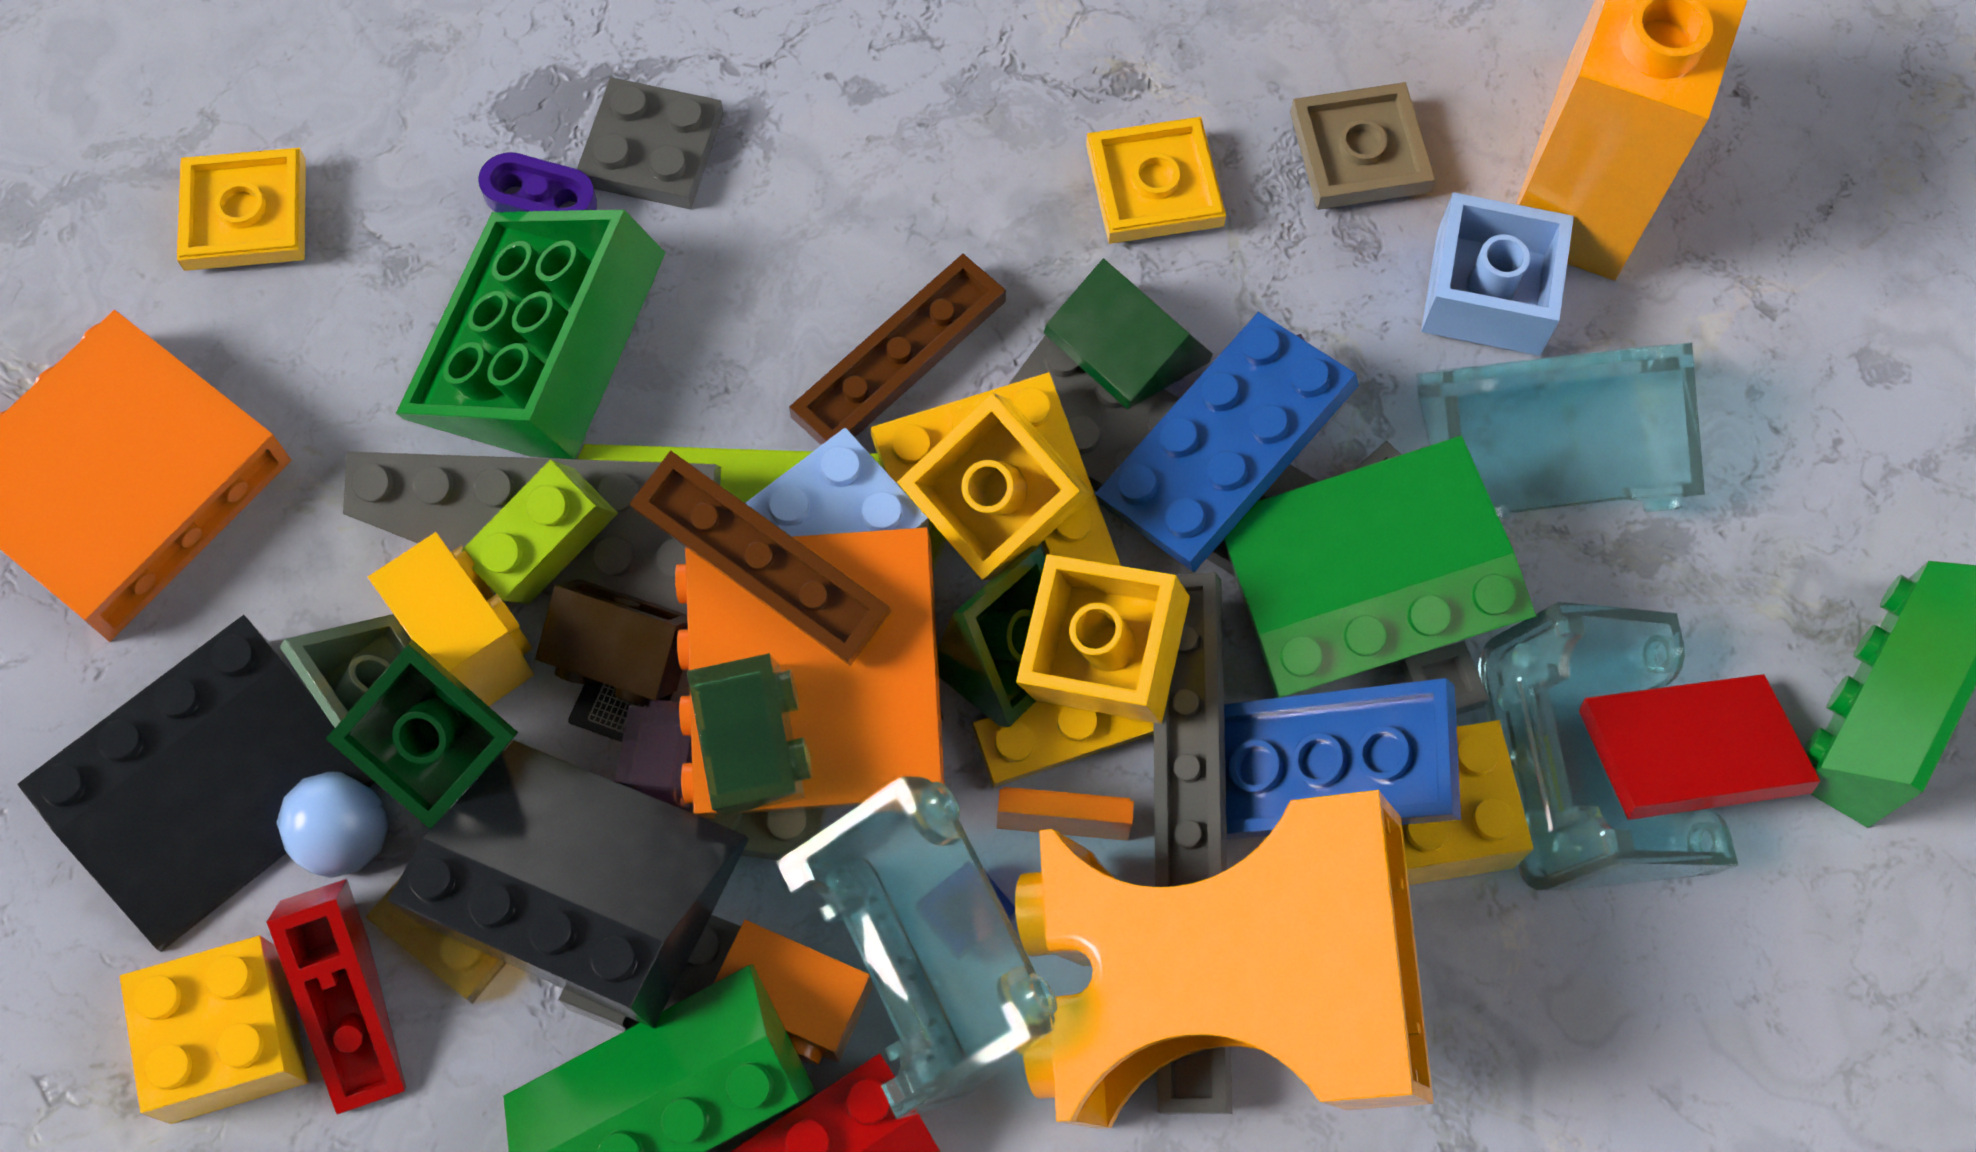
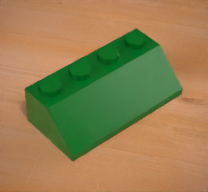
(1903, 697)
(680, 1087)

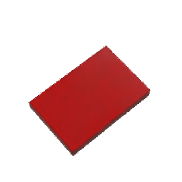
(1697, 746)

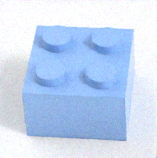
(1498, 274)
(837, 492)

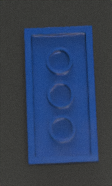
(1227, 440)
(1342, 744)

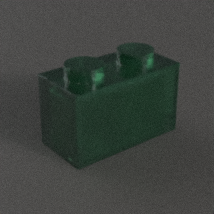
(749, 734)

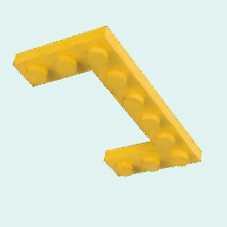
(1046, 732)

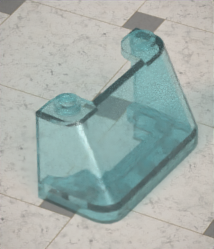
(1574, 427)
(1575, 821)
(928, 939)

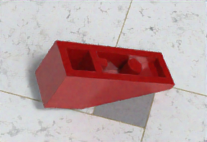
(338, 994)

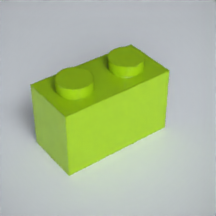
(538, 533)

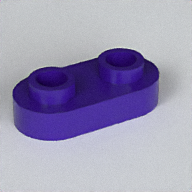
(542, 185)

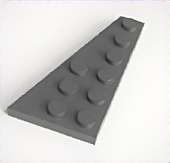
(463, 493)

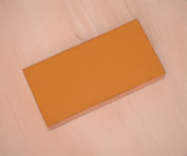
(1065, 812)

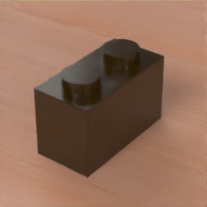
(612, 640)

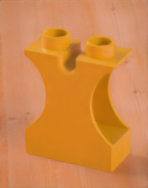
(1280, 954)

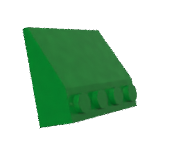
(535, 330)
(1375, 567)

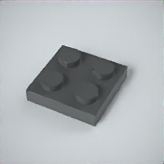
(651, 142)

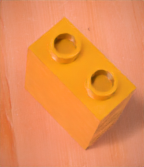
(1628, 119)

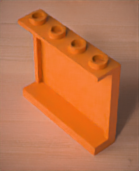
(123, 472)
(858, 720)

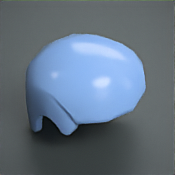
(332, 824)

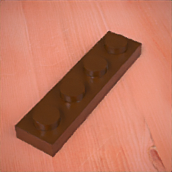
(899, 352)
(760, 558)

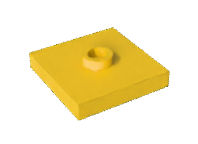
(1155, 180)
(241, 209)

